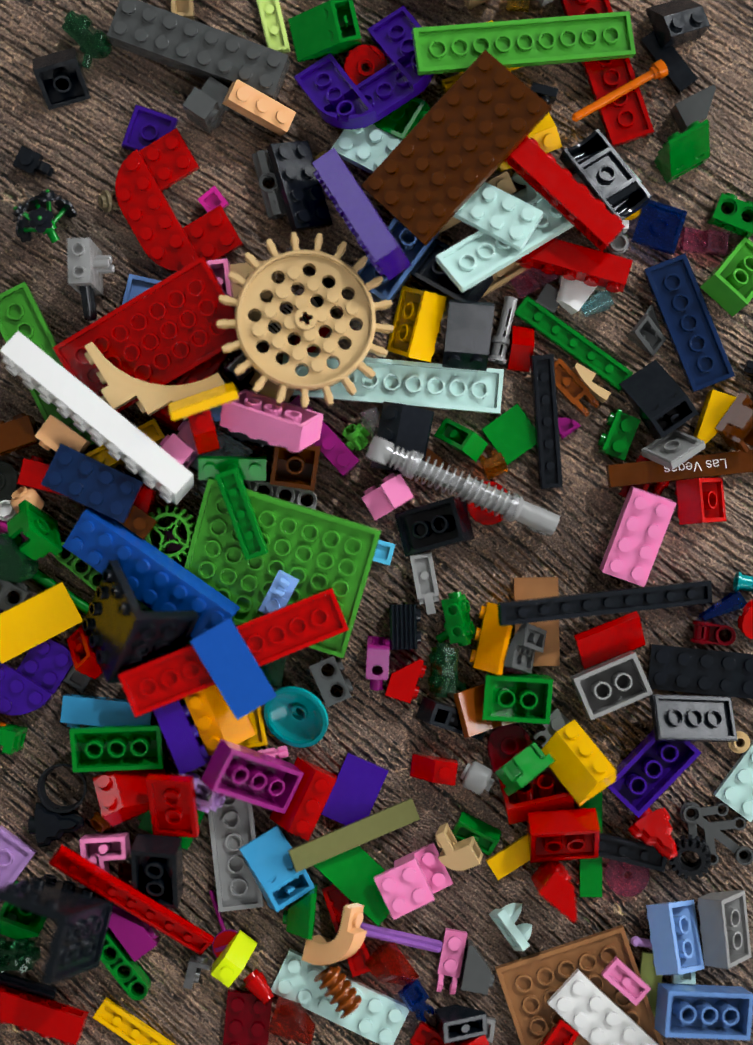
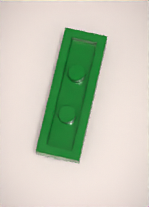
(249, 467)

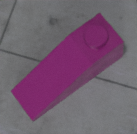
(133, 933)

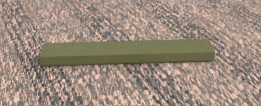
(353, 835)

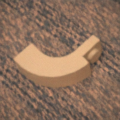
(349, 939)

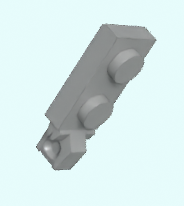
(425, 580)

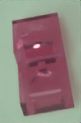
(704, 242)
(531, 281)

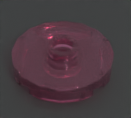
(623, 886)

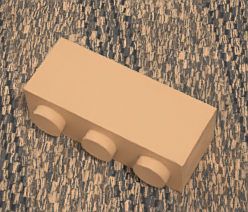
(259, 107)

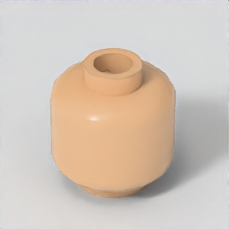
(26, 493)

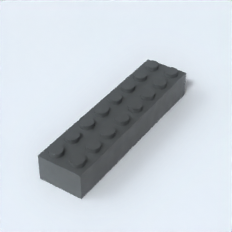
(196, 47)

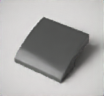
(523, 647)

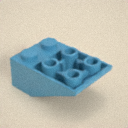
(273, 869)

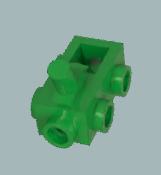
(457, 620)

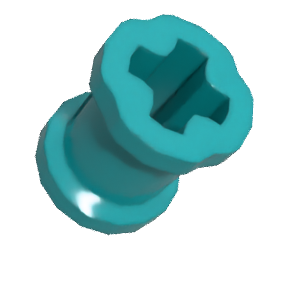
(743, 582)

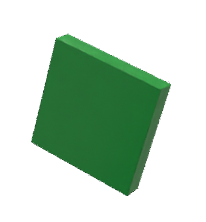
(511, 434)

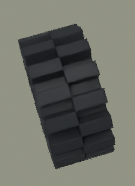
(697, 867)

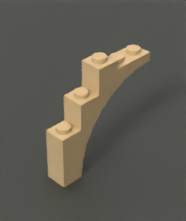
(151, 396)

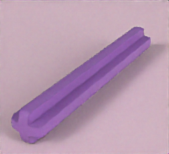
(402, 938)

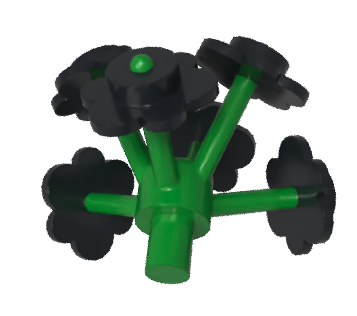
(39, 218)

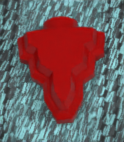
(655, 831)

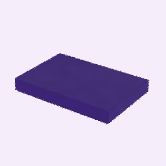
(354, 790)

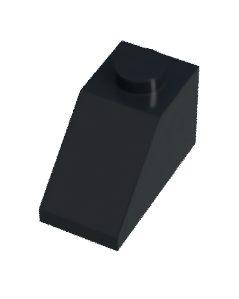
(460, 1023)

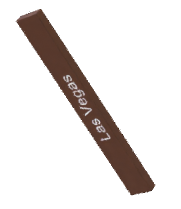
(696, 467)

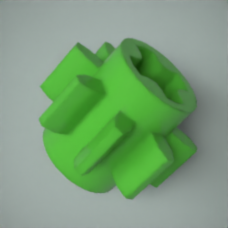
(355, 437)

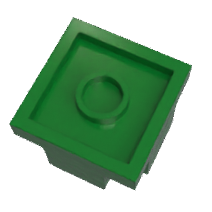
(39, 528)
(523, 768)

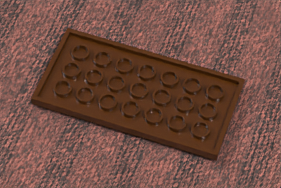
(456, 147)

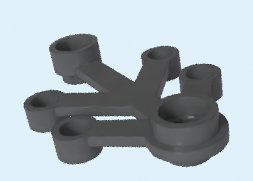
(712, 829)

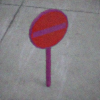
(223, 938)

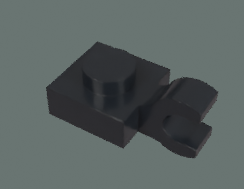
(31, 162)

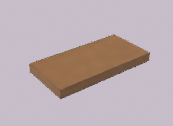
(537, 588)

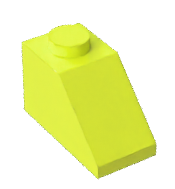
(233, 958)

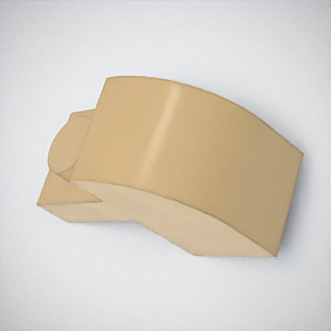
(457, 855)

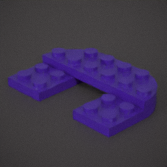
(361, 105)
(35, 678)

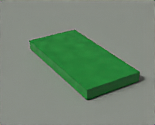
(354, 877)

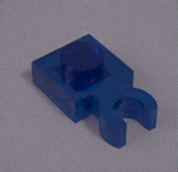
(414, 999)

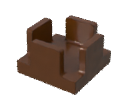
(737, 424)

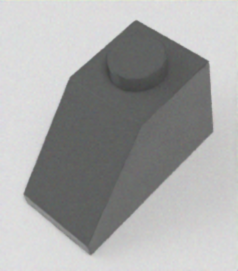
(693, 108)
(475, 972)

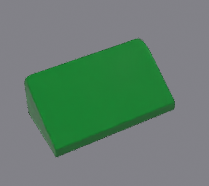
(484, 834)

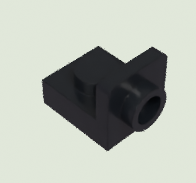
(545, 92)

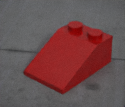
(123, 793)

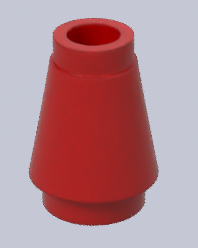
(258, 986)

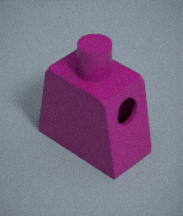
(377, 654)

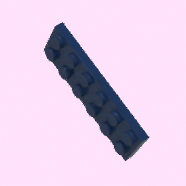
(688, 323)

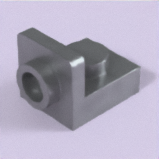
(193, 974)

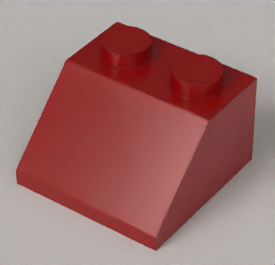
(700, 500)

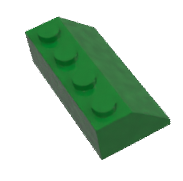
(117, 748)

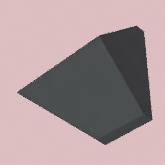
(647, 332)

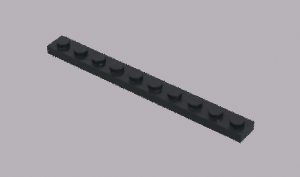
(604, 602)

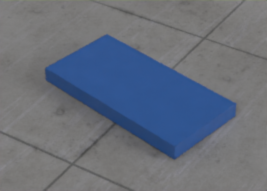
(233, 668)

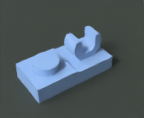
(279, 592)

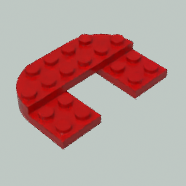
(150, 216)

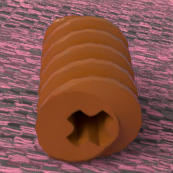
(339, 989)

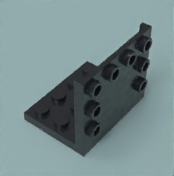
(123, 633)
(80, 920)

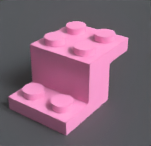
(413, 881)

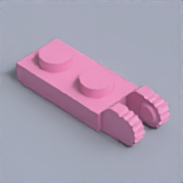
(451, 958)

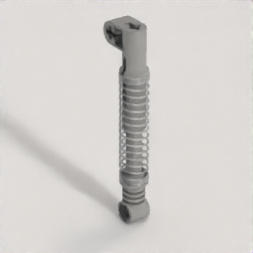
(510, 506)

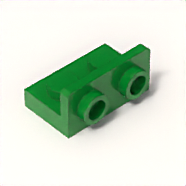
(618, 435)

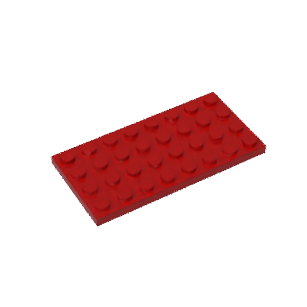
(156, 332)

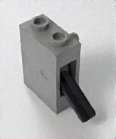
(86, 272)

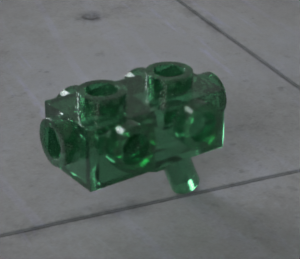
(92, 42)
(444, 670)
(18, 955)

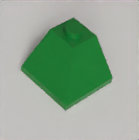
(301, 915)
(20, 923)

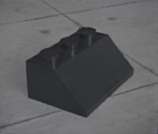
(404, 427)

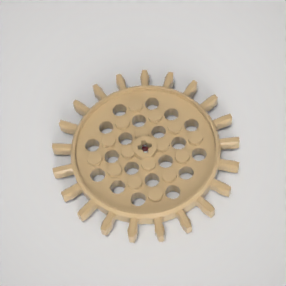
(291, 267)

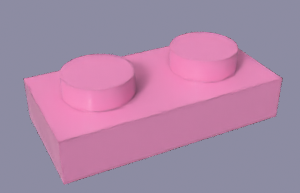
(625, 980)

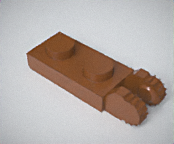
(572, 387)

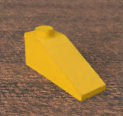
(713, 410)

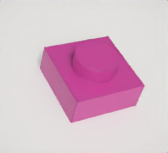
(212, 199)

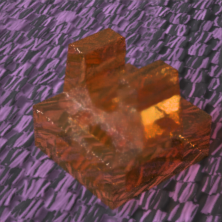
(494, 465)

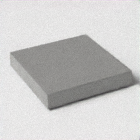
(673, 449)

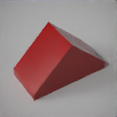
(521, 349)

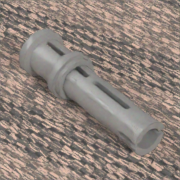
(501, 340)

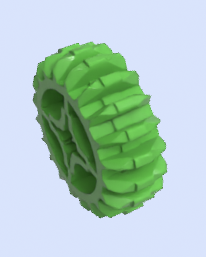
(180, 518)

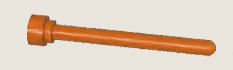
(657, 71)

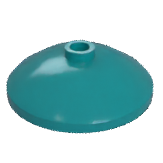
(290, 723)

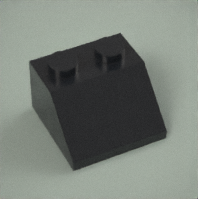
(677, 22)
(61, 78)

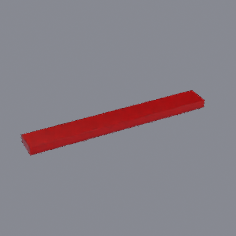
(131, 900)

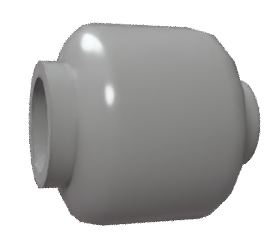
(477, 778)

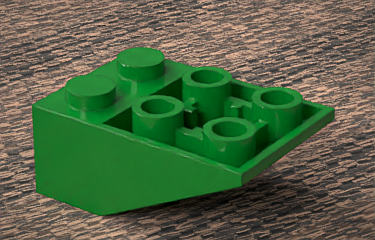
(325, 30)
(684, 151)

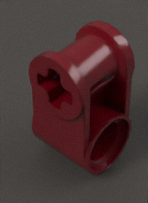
(708, 633)

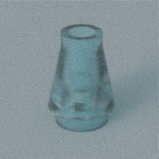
(597, 303)

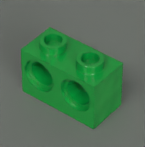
(732, 222)

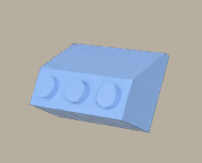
(675, 937)

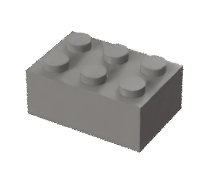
(611, 685)

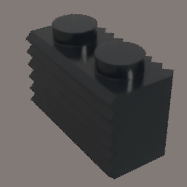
(403, 626)

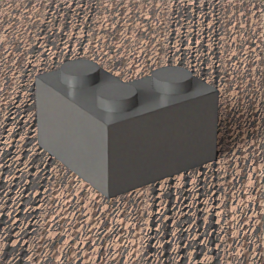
(205, 105)

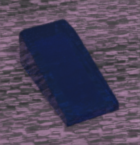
(729, 603)

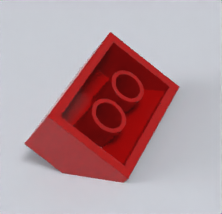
(540, 794)
(307, 801)
(563, 835)
(555, 886)

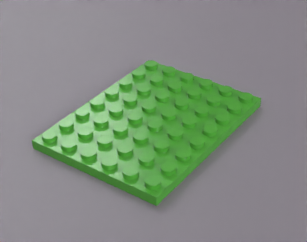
(300, 541)

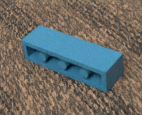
(100, 712)

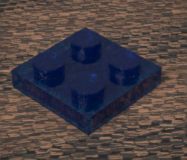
(659, 227)

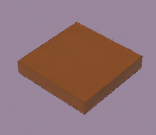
(470, 709)

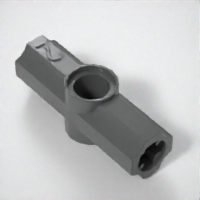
(271, 197)

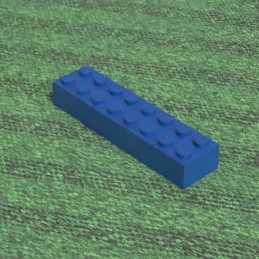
(150, 573)

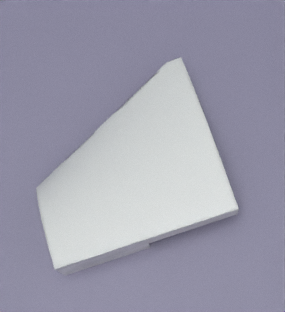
(573, 294)

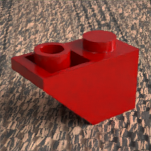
(404, 681)

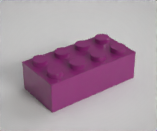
(252, 776)

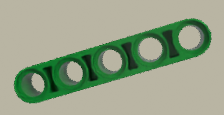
(122, 957)

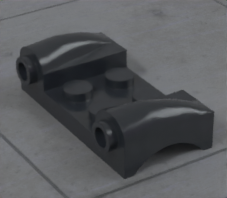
(606, 175)

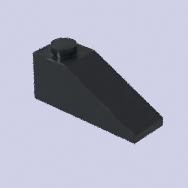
(442, 716)

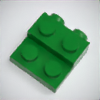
(404, 118)

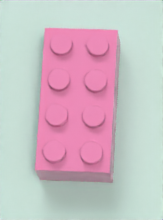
(277, 424)
(637, 536)

